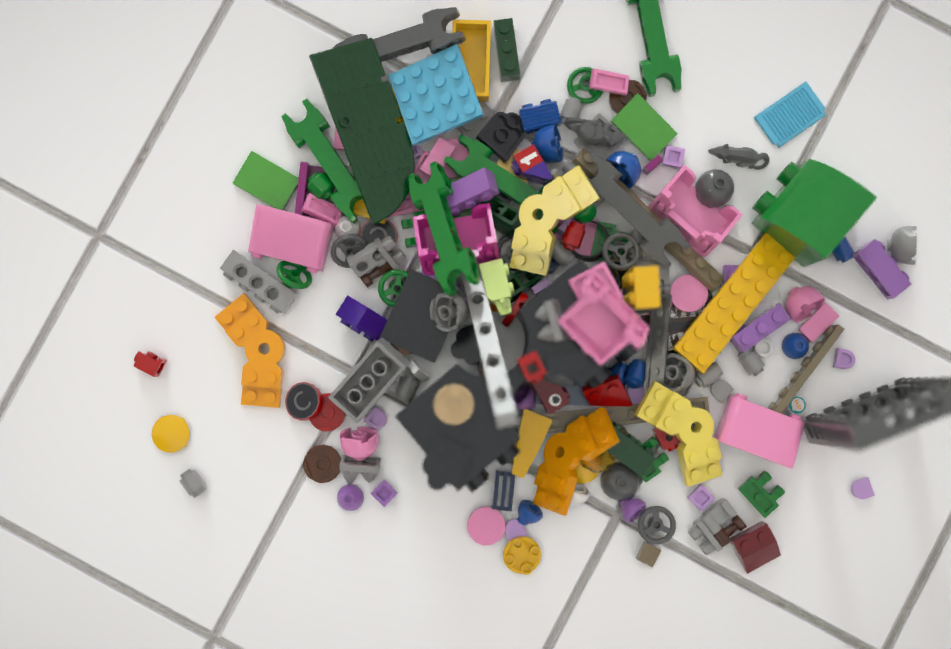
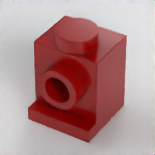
(534, 359)
(149, 363)
(664, 444)

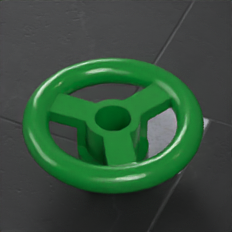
(585, 78)
(292, 277)
(397, 281)

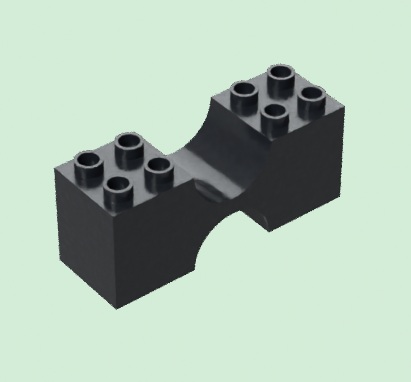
(481, 430)

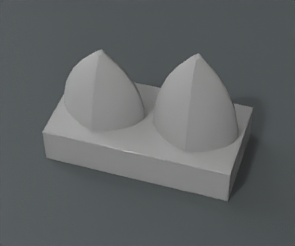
(551, 312)
(351, 467)

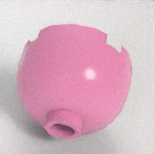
(802, 302)
(359, 443)

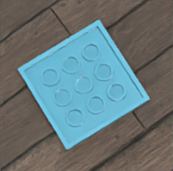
(436, 95)

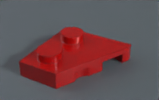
(608, 393)

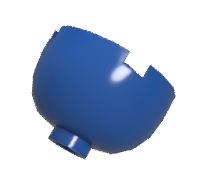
(548, 144)
(627, 165)

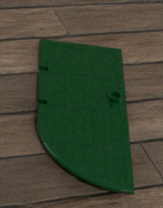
(367, 124)

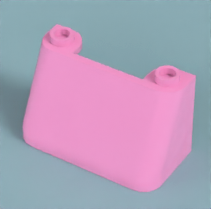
(699, 225)
(290, 238)
(760, 430)

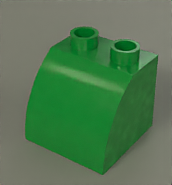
(811, 210)

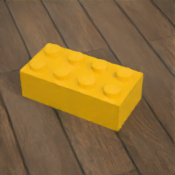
(476, 53)
(642, 288)

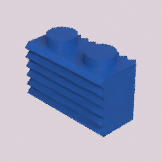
(539, 116)

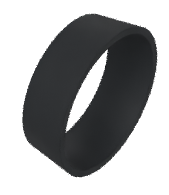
(595, 257)

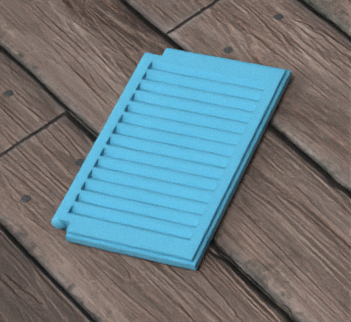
(791, 115)

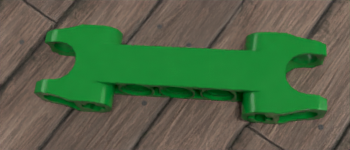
(658, 61)
(311, 133)
(506, 182)
(453, 257)

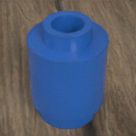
(843, 251)
(635, 374)

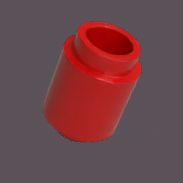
(573, 236)

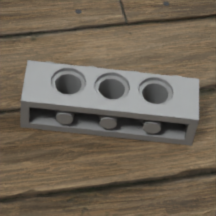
(231, 268)

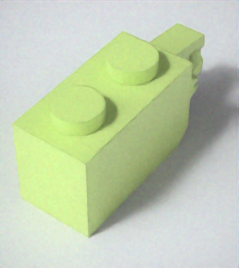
(497, 285)

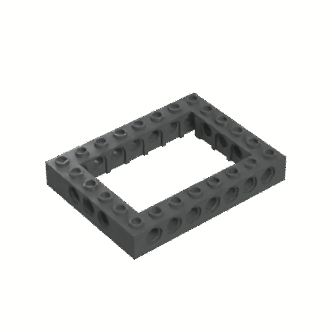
(871, 427)

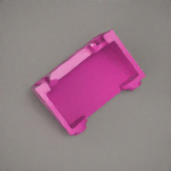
(474, 232)

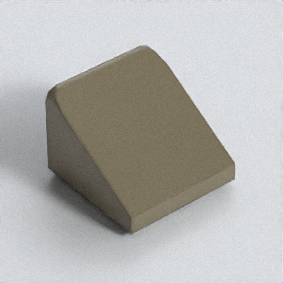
(648, 554)

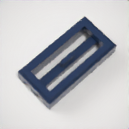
(503, 494)

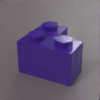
(361, 319)

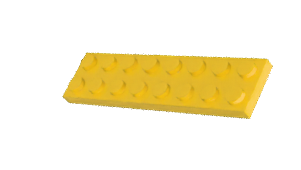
(733, 303)

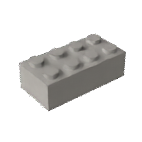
(369, 380)

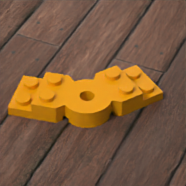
(262, 374)
(583, 440)

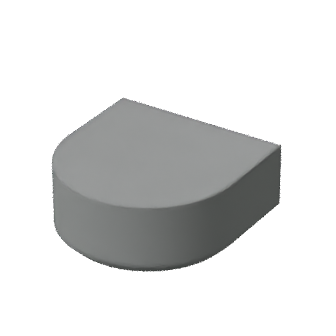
(721, 390)

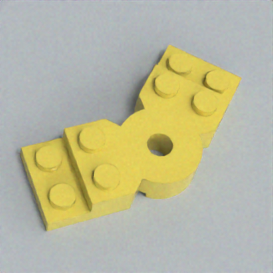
(560, 199)
(673, 415)

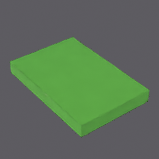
(644, 127)
(266, 181)

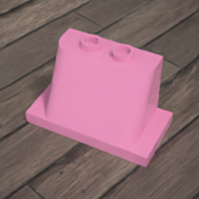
(602, 321)

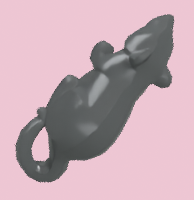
(591, 133)
(741, 156)

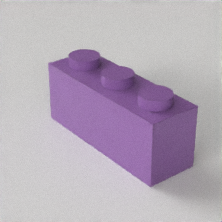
(472, 190)
(882, 269)
(759, 328)

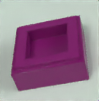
(652, 164)

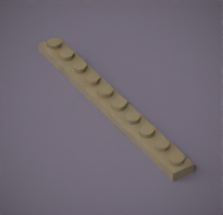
(688, 258)
(617, 414)

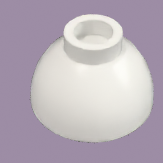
(345, 226)
(580, 495)

